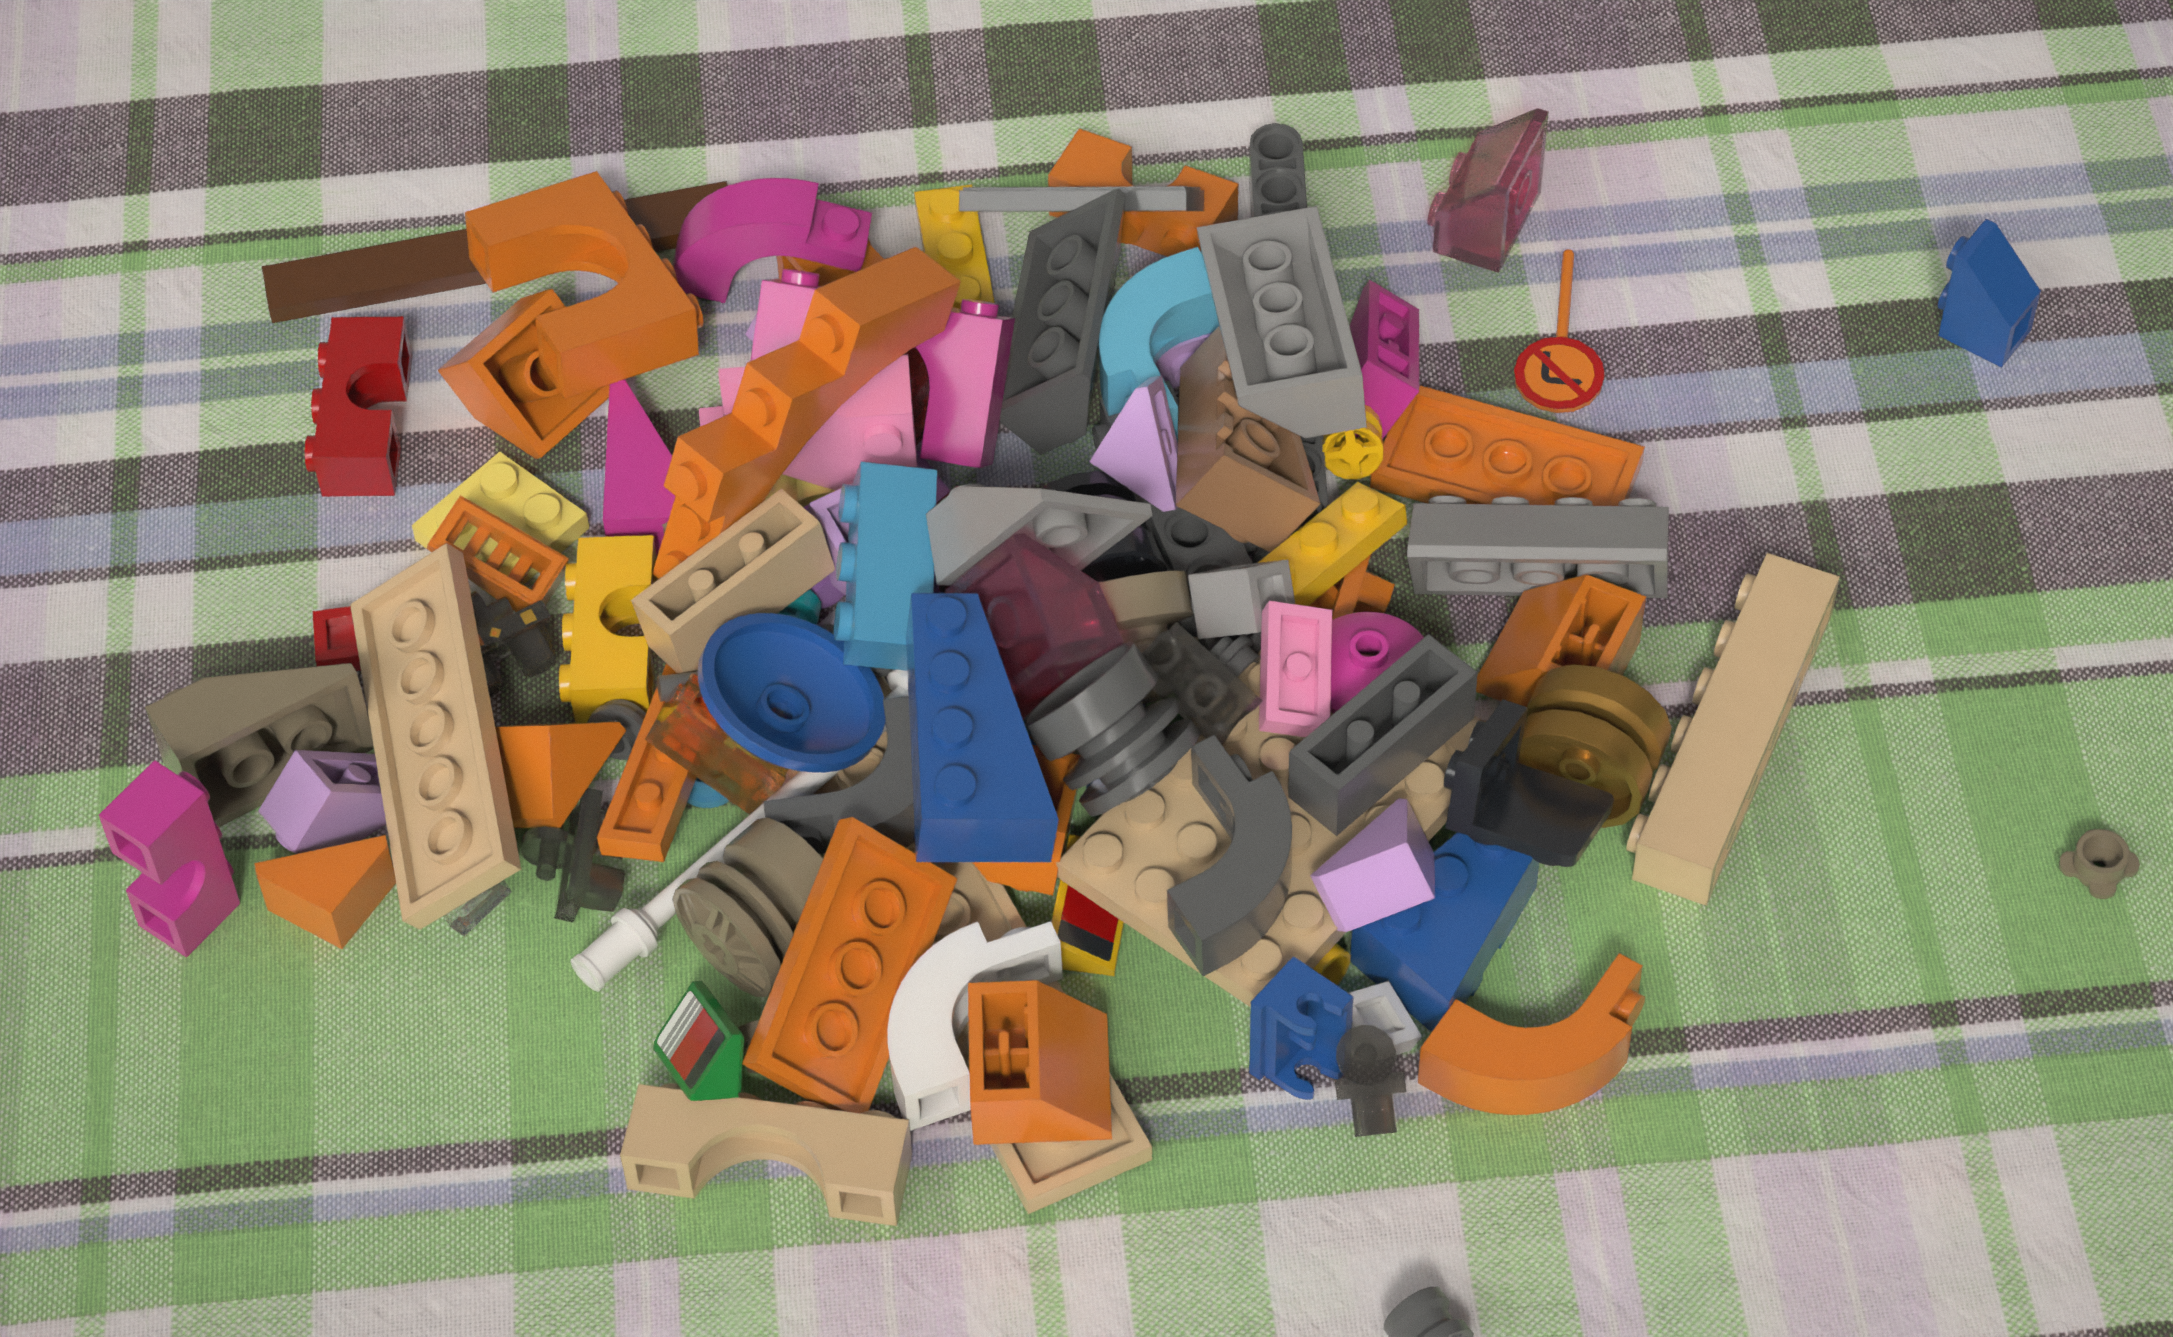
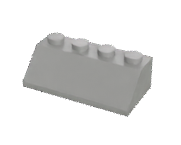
(1284, 322)
(1526, 546)

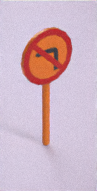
(1558, 370)

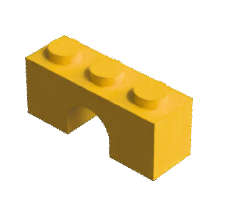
(602, 587)

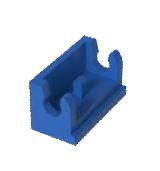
(1298, 1024)

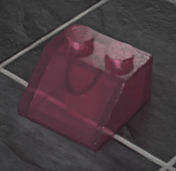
(1491, 192)
(1041, 615)

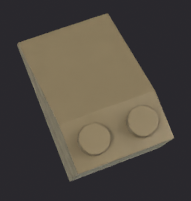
(245, 728)

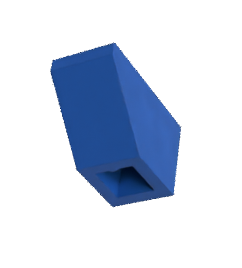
(1989, 296)

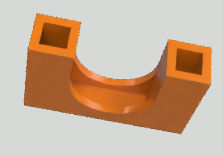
(588, 229)

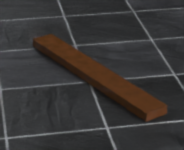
(429, 263)

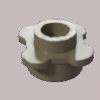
(2104, 848)

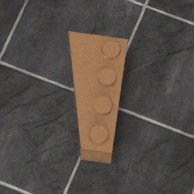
(1234, 462)

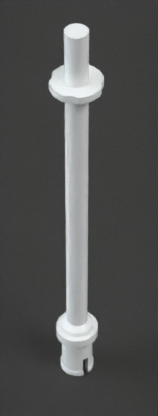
(636, 930)

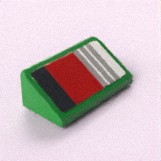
(702, 1047)

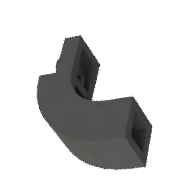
(878, 801)
(1243, 893)

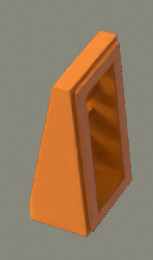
(510, 540)

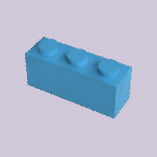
(883, 560)

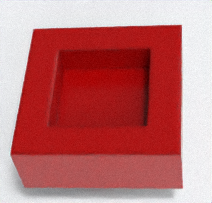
(335, 637)

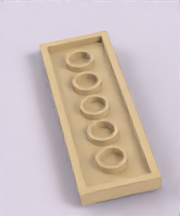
(434, 738)

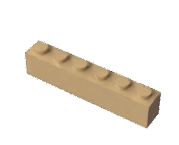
(1733, 730)

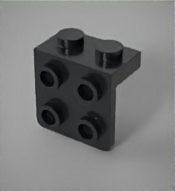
(1516, 804)

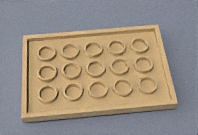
(1173, 835)

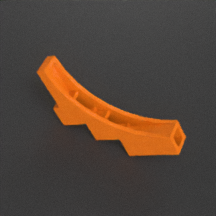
(790, 393)

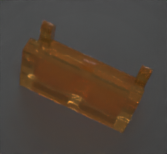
(701, 746)

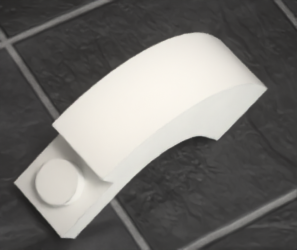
(933, 1009)

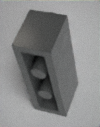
(1382, 734)

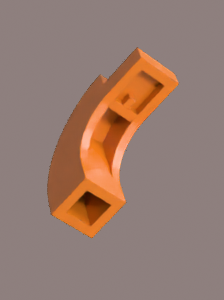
(1534, 1068)

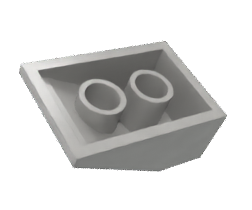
(981, 518)

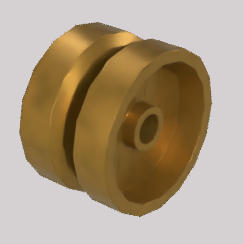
(1597, 733)

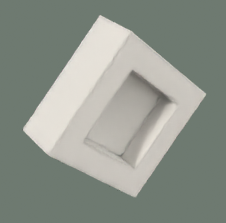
(1383, 1009)

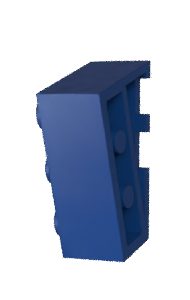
(1447, 942)

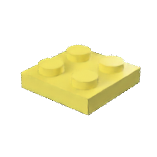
(516, 498)

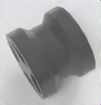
(1425, 1316)

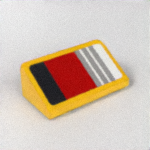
(1086, 931)

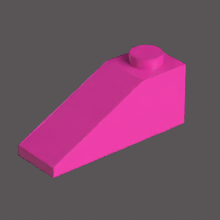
(1387, 350)
(634, 470)

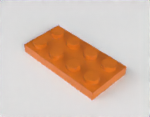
(1490, 452)
(849, 953)

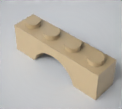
(851, 1156)

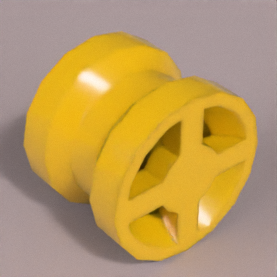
(1352, 456)

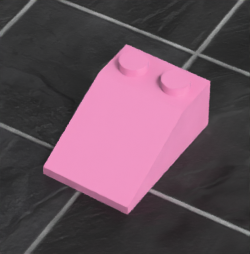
(868, 427)

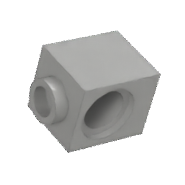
(1233, 597)

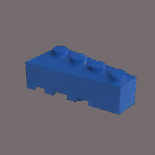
(970, 751)

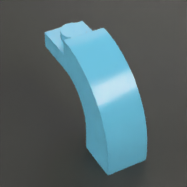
(1149, 317)

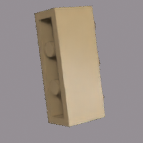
(745, 570)

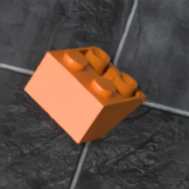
(1562, 626)
(1036, 1065)

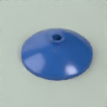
(788, 695)

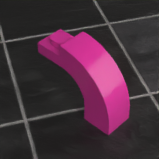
(763, 221)

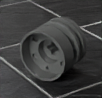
(1119, 739)

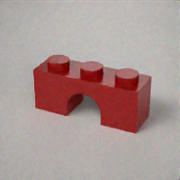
(353, 446)

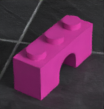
(170, 836)

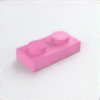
(1295, 668)

